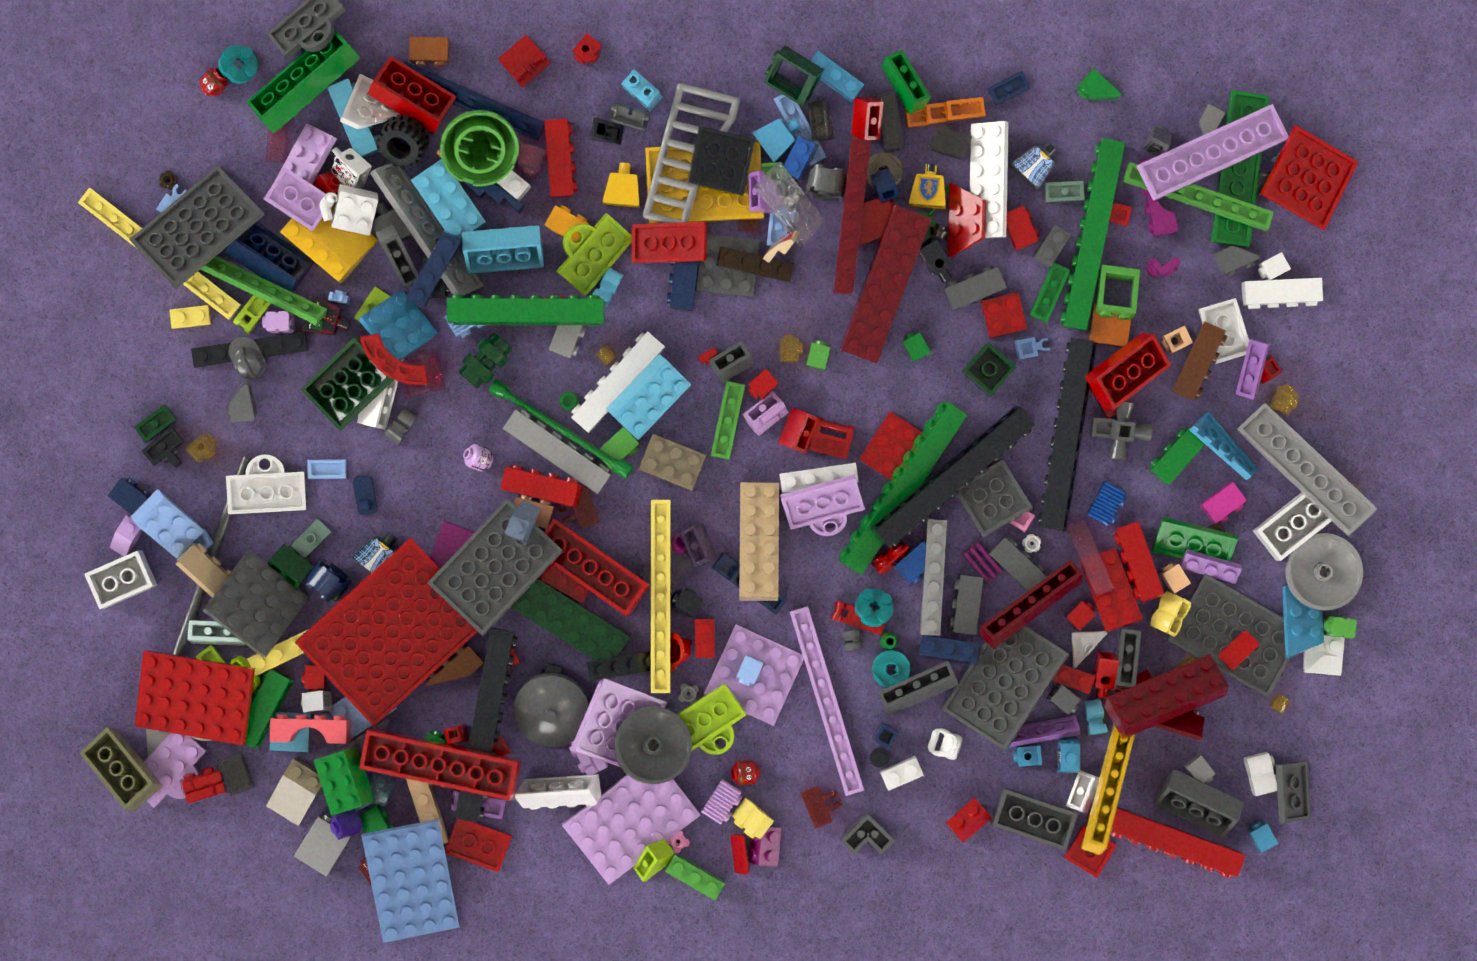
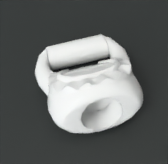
(950, 745)

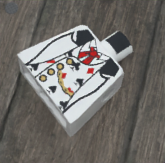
(350, 167)

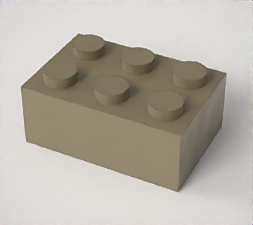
(672, 462)

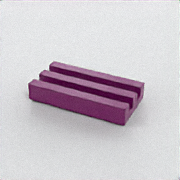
(971, 550)

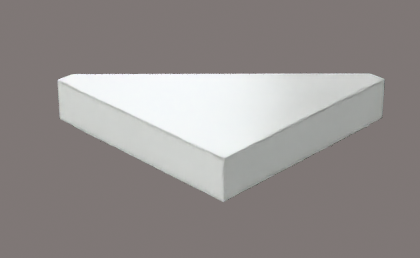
(1083, 644)

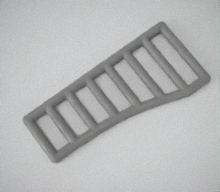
(668, 142)

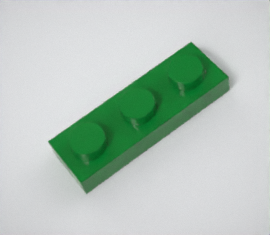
(1049, 292)

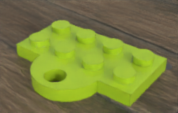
(592, 252)
(713, 719)

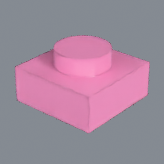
(1023, 521)

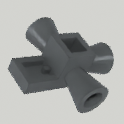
(1120, 430)

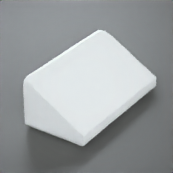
(1083, 792)

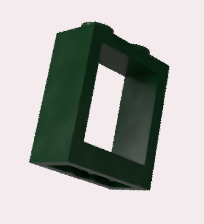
(786, 87)

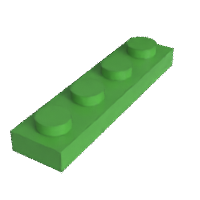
(727, 420)

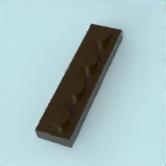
(754, 264)

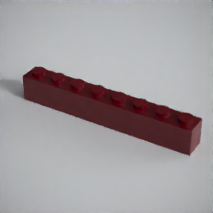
(851, 217)

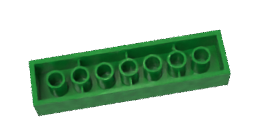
(523, 311)

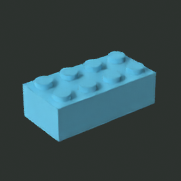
(448, 200)
(503, 249)
(648, 396)

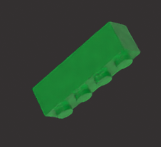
(266, 704)

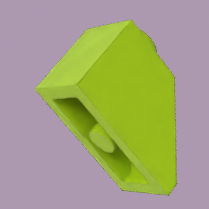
(653, 859)

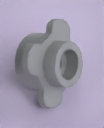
(693, 691)

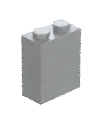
(321, 847)

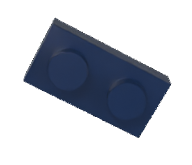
(1008, 88)

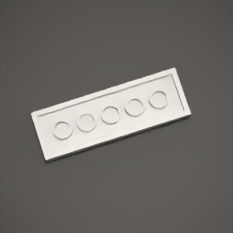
(989, 173)

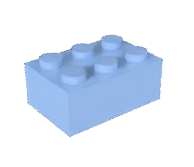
(167, 523)

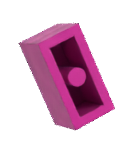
(1223, 502)

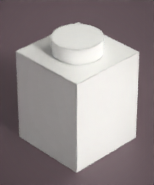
(1273, 267)

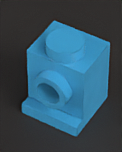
(1034, 750)

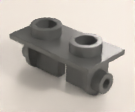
(637, 119)

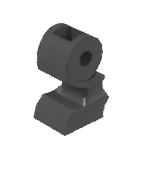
(401, 426)

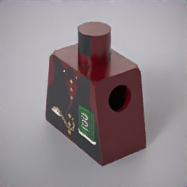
(330, 322)

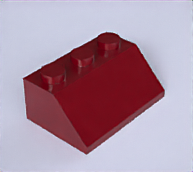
(1187, 724)

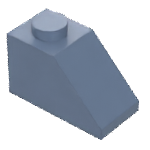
(522, 522)

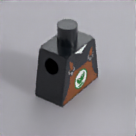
(929, 253)

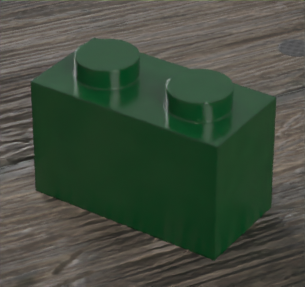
(291, 565)

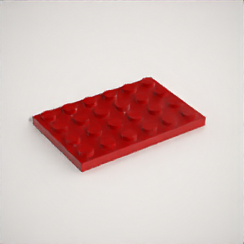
(194, 697)

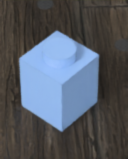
(749, 670)

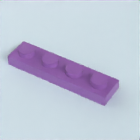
(1047, 731)

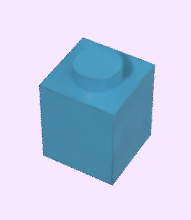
(1262, 836)

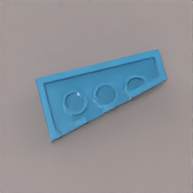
(1219, 441)

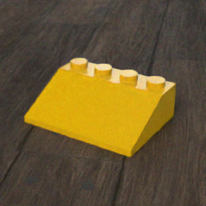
(330, 247)

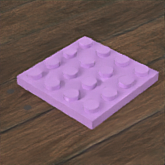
(774, 680)
(605, 713)

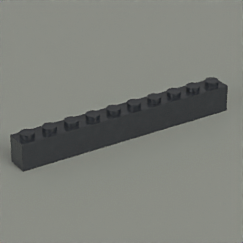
(1068, 435)
(953, 476)
(488, 712)

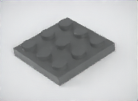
(724, 280)
(994, 499)

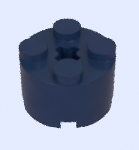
(328, 581)

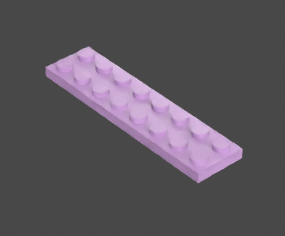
(1212, 152)

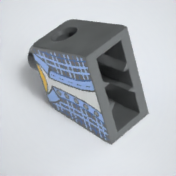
(1035, 165)

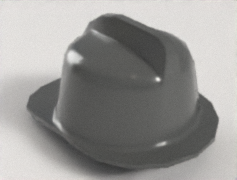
(247, 357)

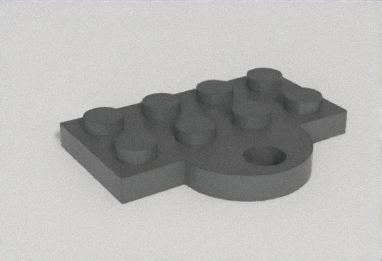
(305, 26)

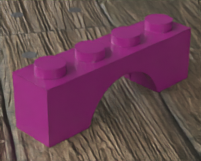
(1161, 220)

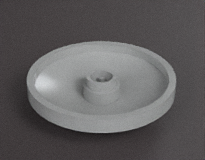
(1324, 572)

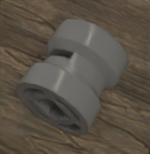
(850, 635)

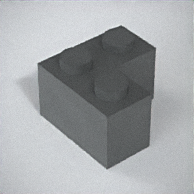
(865, 831)

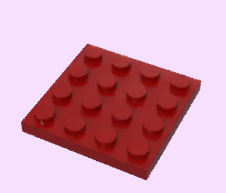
(1309, 177)

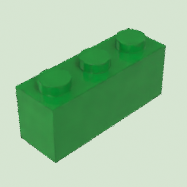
(905, 82)
(1176, 456)

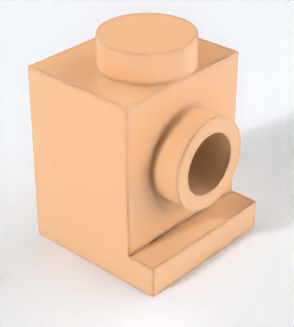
(1182, 337)

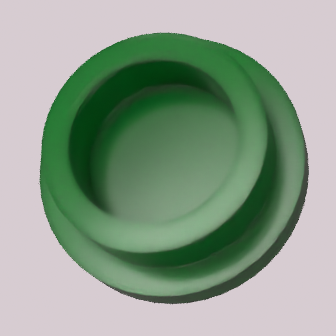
(568, 401)

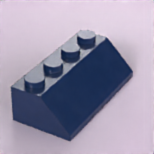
(270, 257)

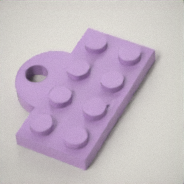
(823, 505)
(170, 762)

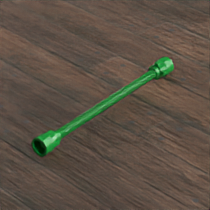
(620, 466)

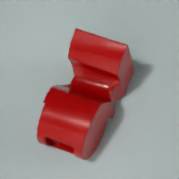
(456, 734)

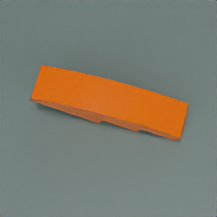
(946, 112)

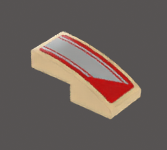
(782, 244)

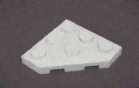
(363, 109)

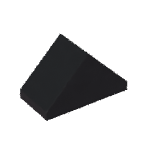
(606, 131)

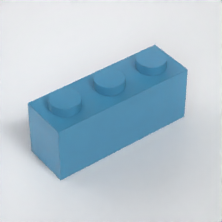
(838, 78)

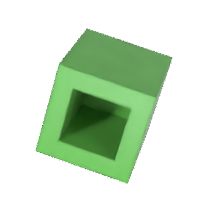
(818, 355)

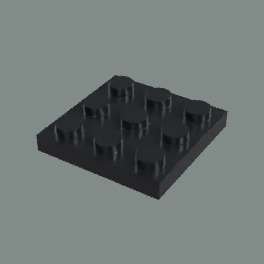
(720, 160)

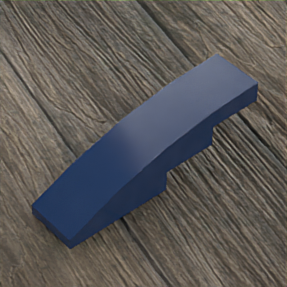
(496, 194)
(731, 571)

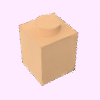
(1174, 577)

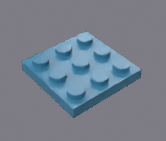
(399, 324)

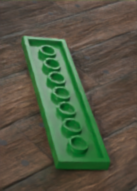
(1240, 179)

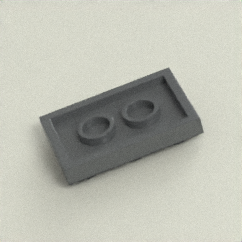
(1293, 792)

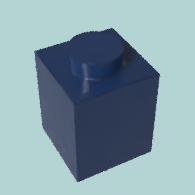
(884, 185)
(885, 735)

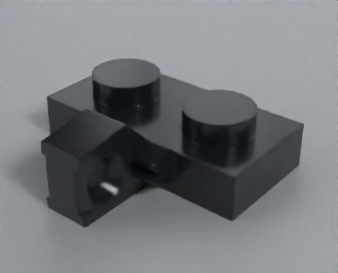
(164, 448)

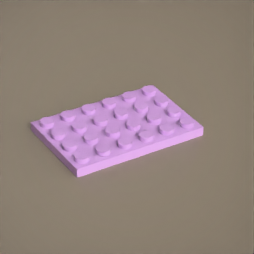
(627, 821)

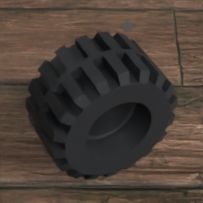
(408, 130)

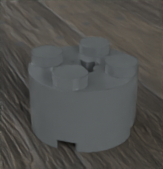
(826, 183)

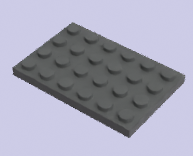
(196, 227)
(493, 570)
(1218, 618)
(1005, 686)

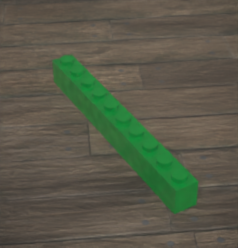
(1093, 234)
(906, 478)

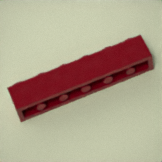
(1031, 604)

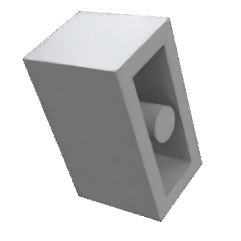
(566, 340)

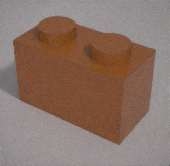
(429, 50)

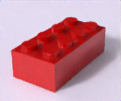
(411, 94)
(1128, 370)

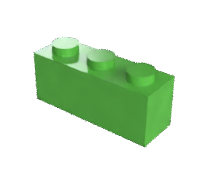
(695, 876)

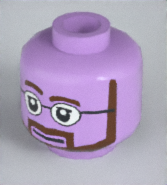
(478, 457)

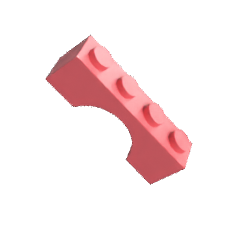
(334, 730)

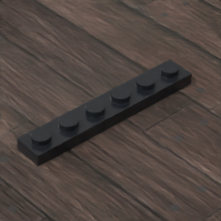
(269, 347)

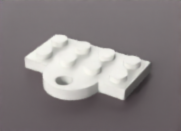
(265, 489)

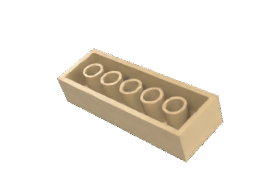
(759, 541)

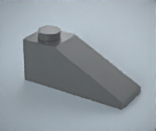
(1158, 141)

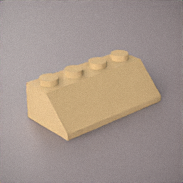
(202, 568)

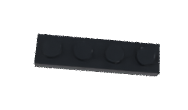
(619, 666)

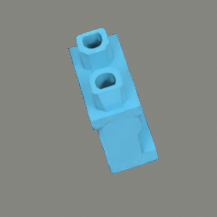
(641, 89)

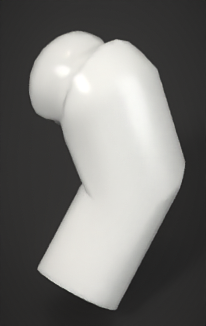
(326, 204)

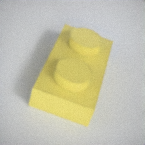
(190, 317)

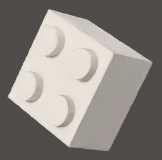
(354, 210)

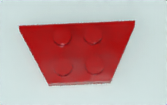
(965, 220)

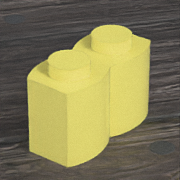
(1170, 613)
(752, 818)

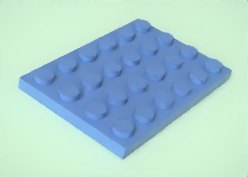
(410, 880)

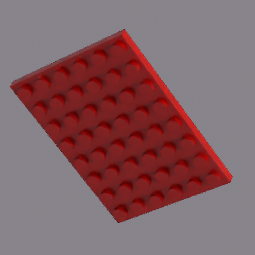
(387, 634)

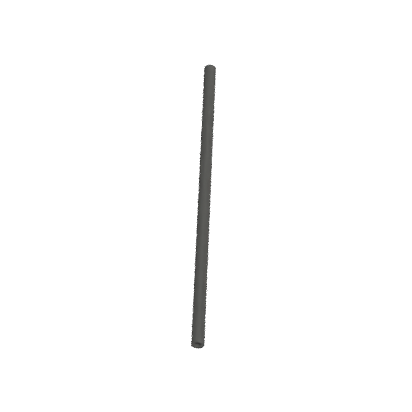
(213, 551)

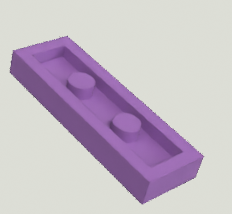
(1252, 369)
(1211, 566)

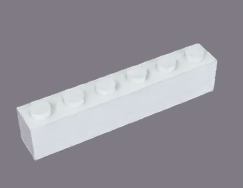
(610, 387)

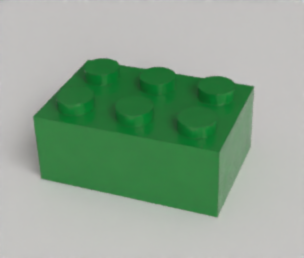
(343, 781)

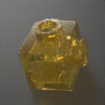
(790, 348)
(1284, 399)
(202, 448)

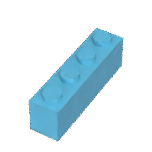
(361, 139)

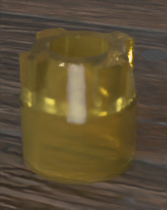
(606, 355)
(1280, 703)

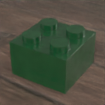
(988, 369)

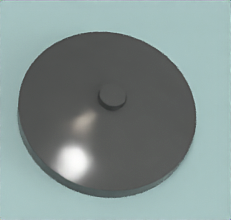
(550, 709)
(652, 745)

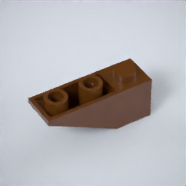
(461, 666)

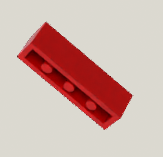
(559, 158)
(541, 486)
(1139, 562)

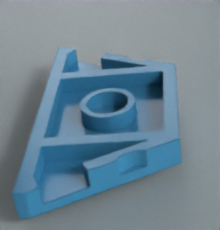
(1301, 625)

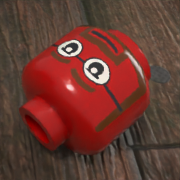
(213, 82)
(745, 772)

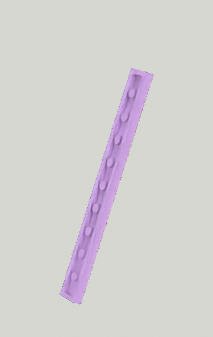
(826, 701)

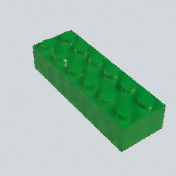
(302, 82)

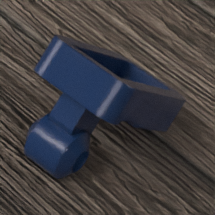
(365, 495)

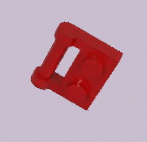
(829, 444)

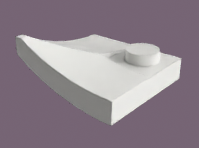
(1326, 657)

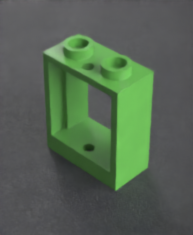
(1121, 274)

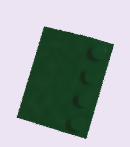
(346, 384)

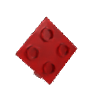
(524, 61)
(882, 561)

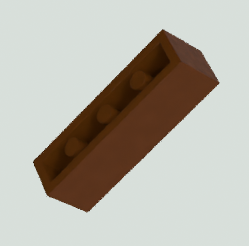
(1199, 361)

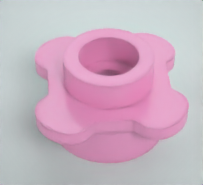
(678, 846)

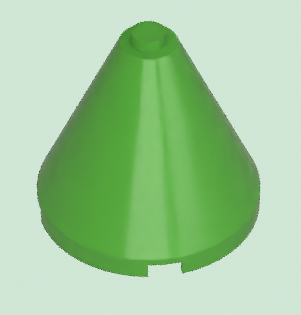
(479, 148)

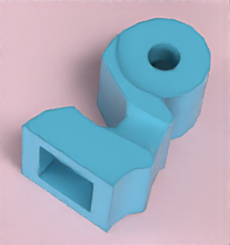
(608, 285)
(1094, 716)

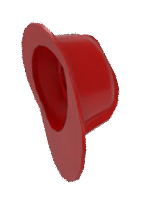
(679, 650)

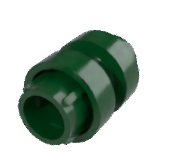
(474, 370)

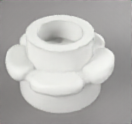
(1031, 538)

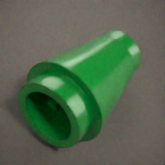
(888, 634)

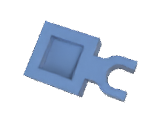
(1028, 347)

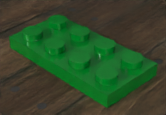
(1177, 536)

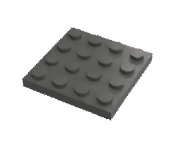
(255, 604)

